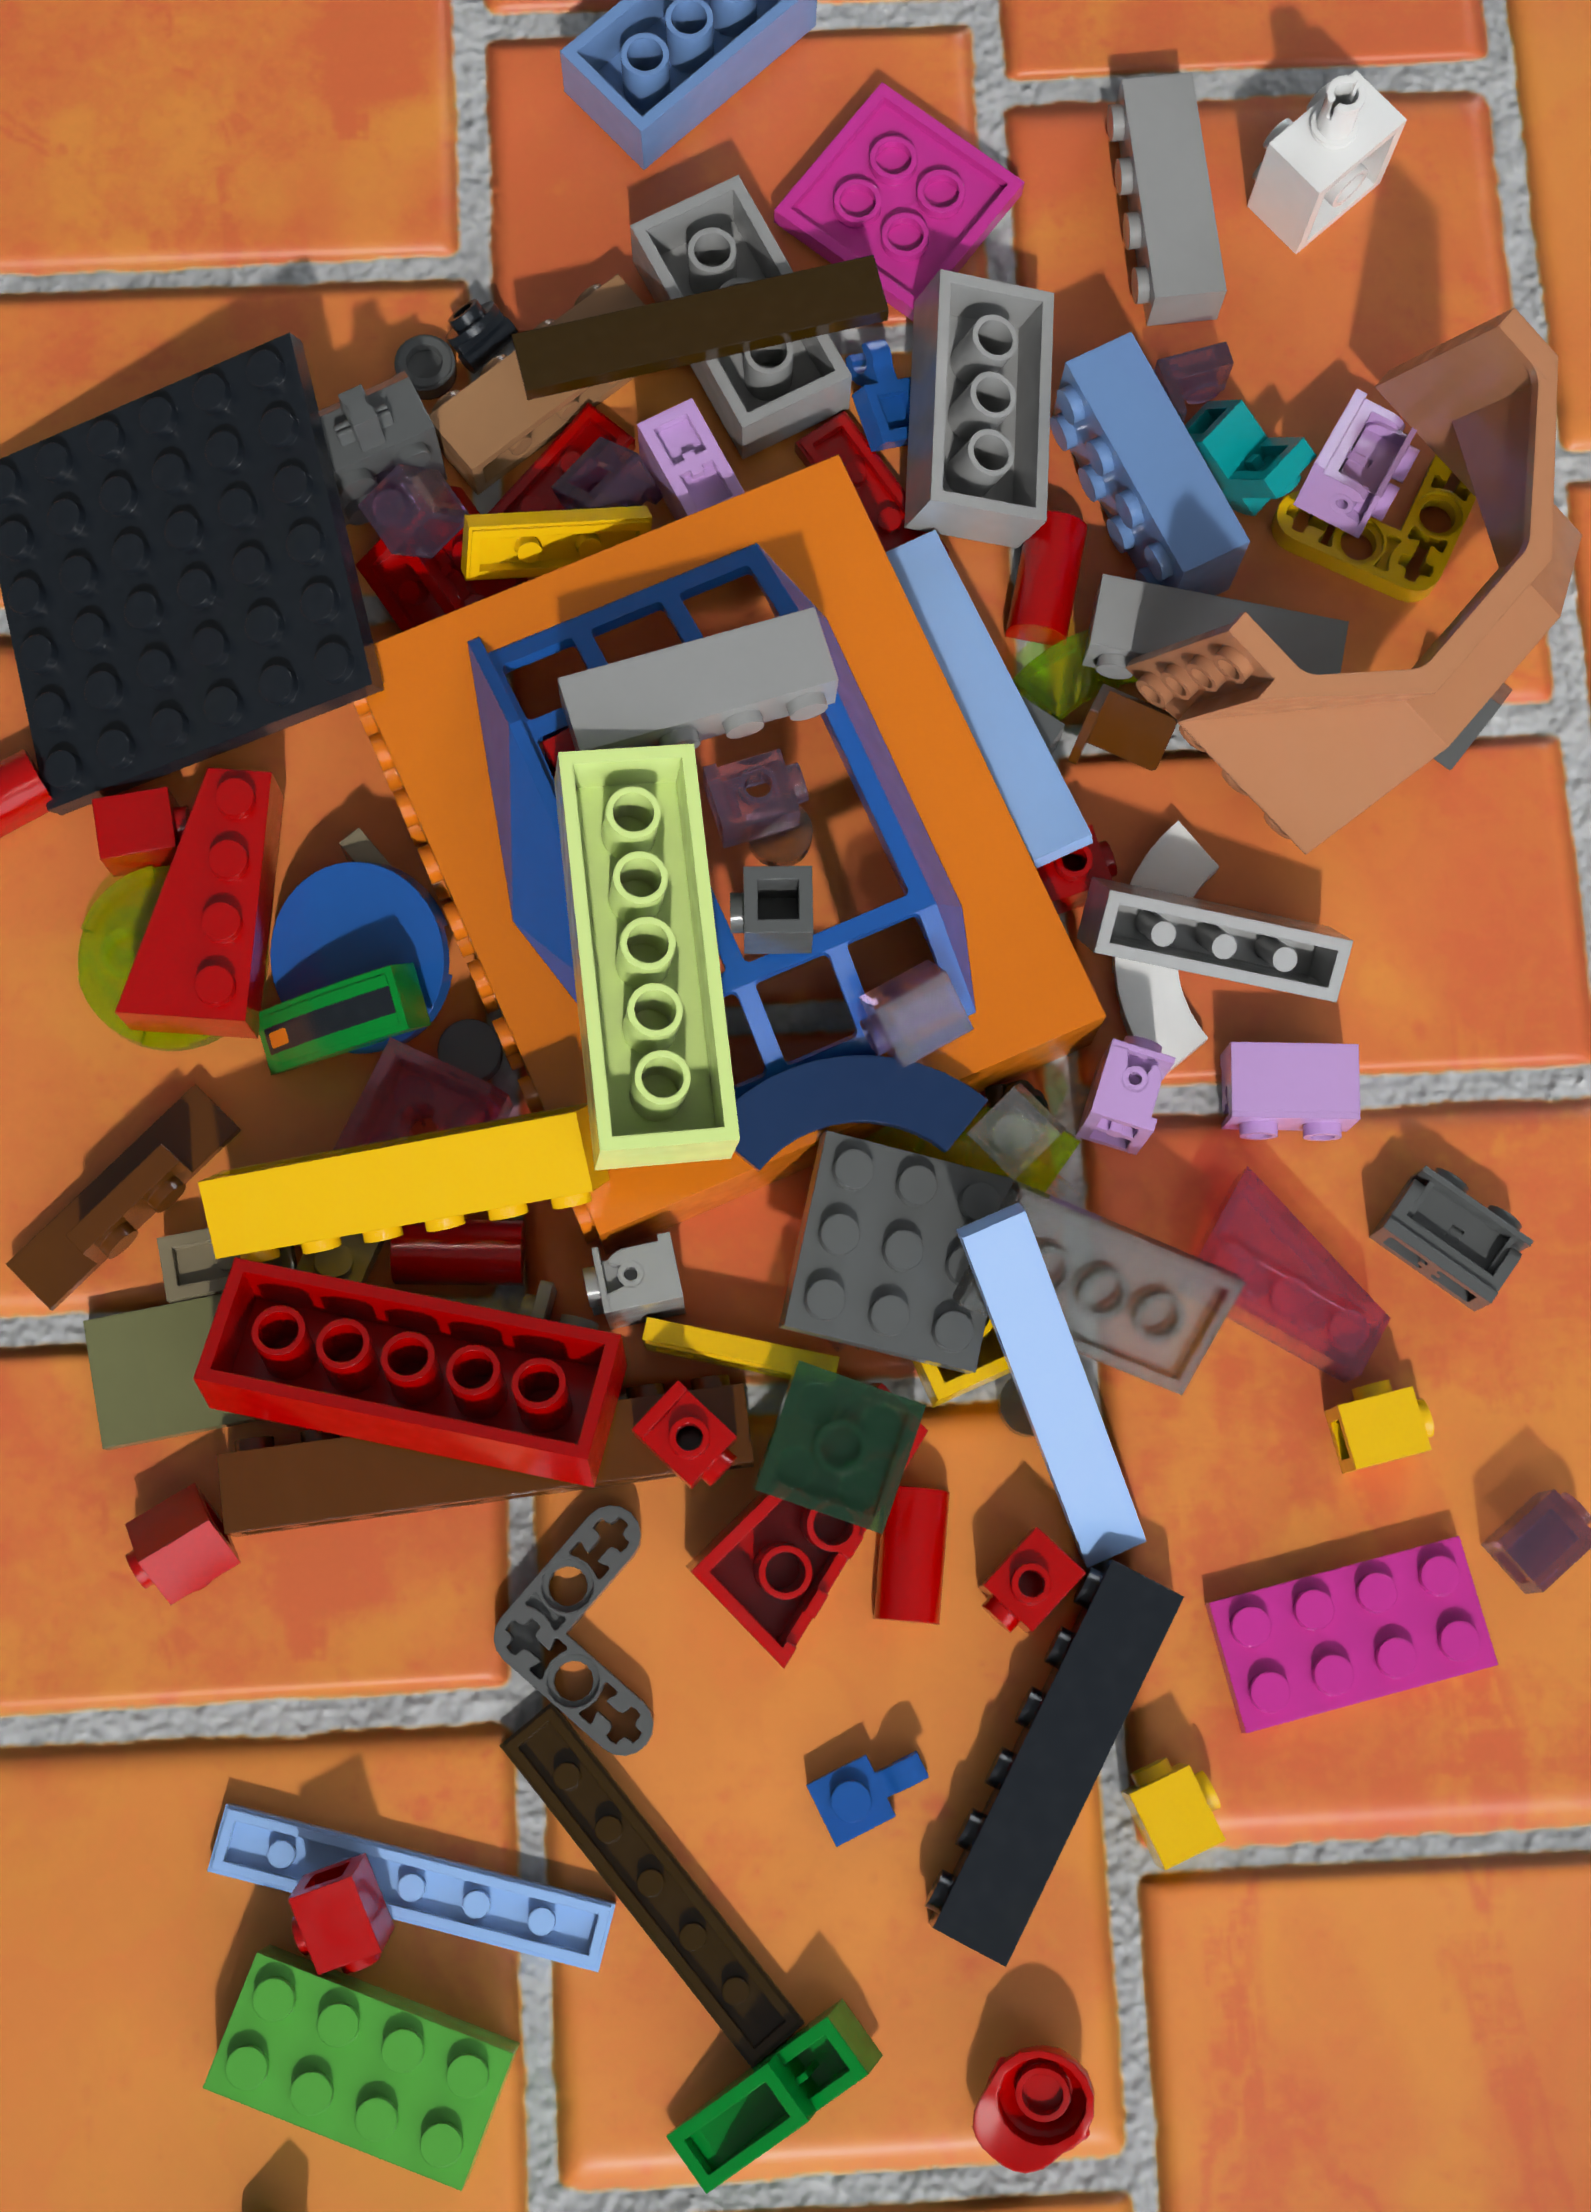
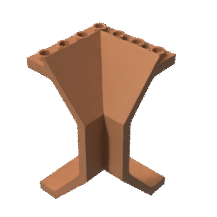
(1337, 743)

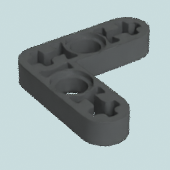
(558, 1620)

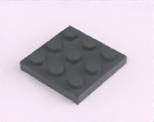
(886, 1254)

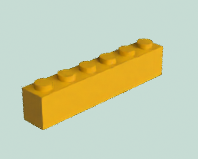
(401, 1183)

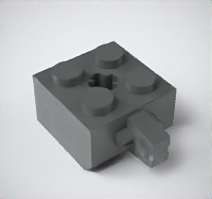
(372, 435)

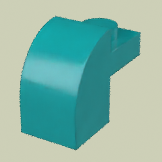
(1243, 458)

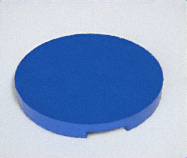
(355, 922)

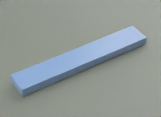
(990, 702)
(1051, 1383)
(421, 1887)

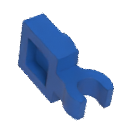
(883, 398)
(857, 1796)

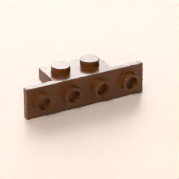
(123, 1197)

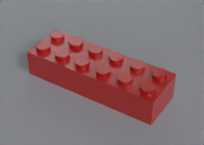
(413, 1371)

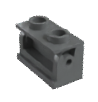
(1452, 1237)

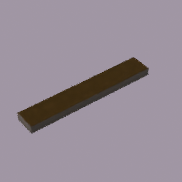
(700, 327)
(652, 1884)

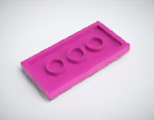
(1351, 1634)

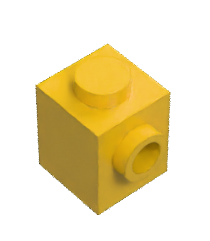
(1379, 1426)
(1173, 1811)

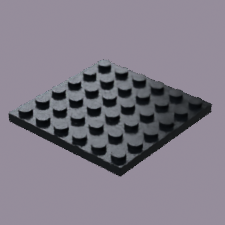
(180, 577)

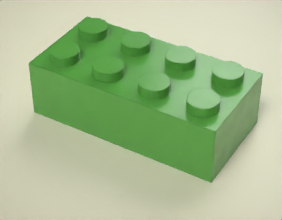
(362, 2066)

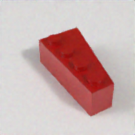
(212, 920)
(779, 1565)

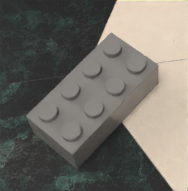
(721, 243)
(979, 409)

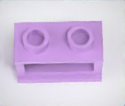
(686, 460)
(1356, 467)
(1290, 1089)
(1124, 1094)

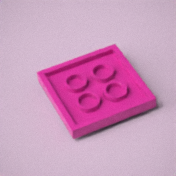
(899, 192)

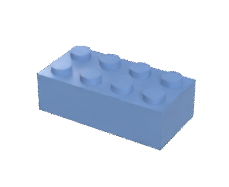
(668, 64)
(1146, 471)

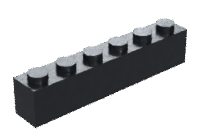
(1054, 1760)

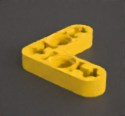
(1390, 546)

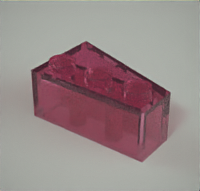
(1292, 1284)

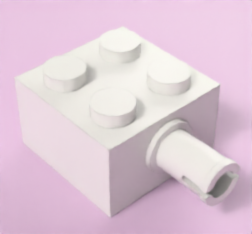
(1324, 159)

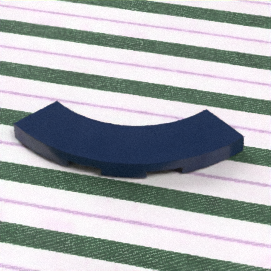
(852, 1092)

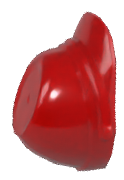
(1034, 2108)

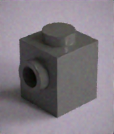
(774, 910)

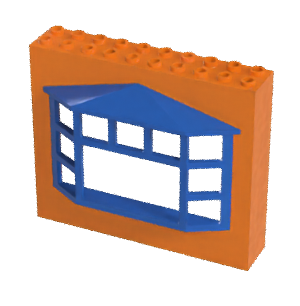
(493, 837)

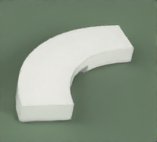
(1149, 993)

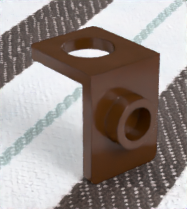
(1125, 728)

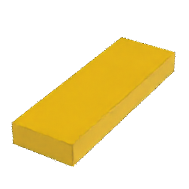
(543, 540)
(730, 1349)

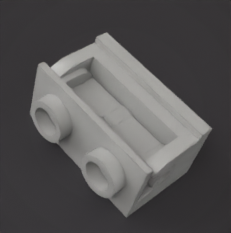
(635, 1283)

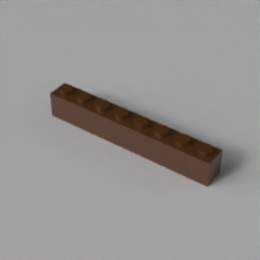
(355, 1479)

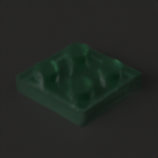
(839, 1446)

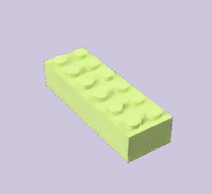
(645, 957)

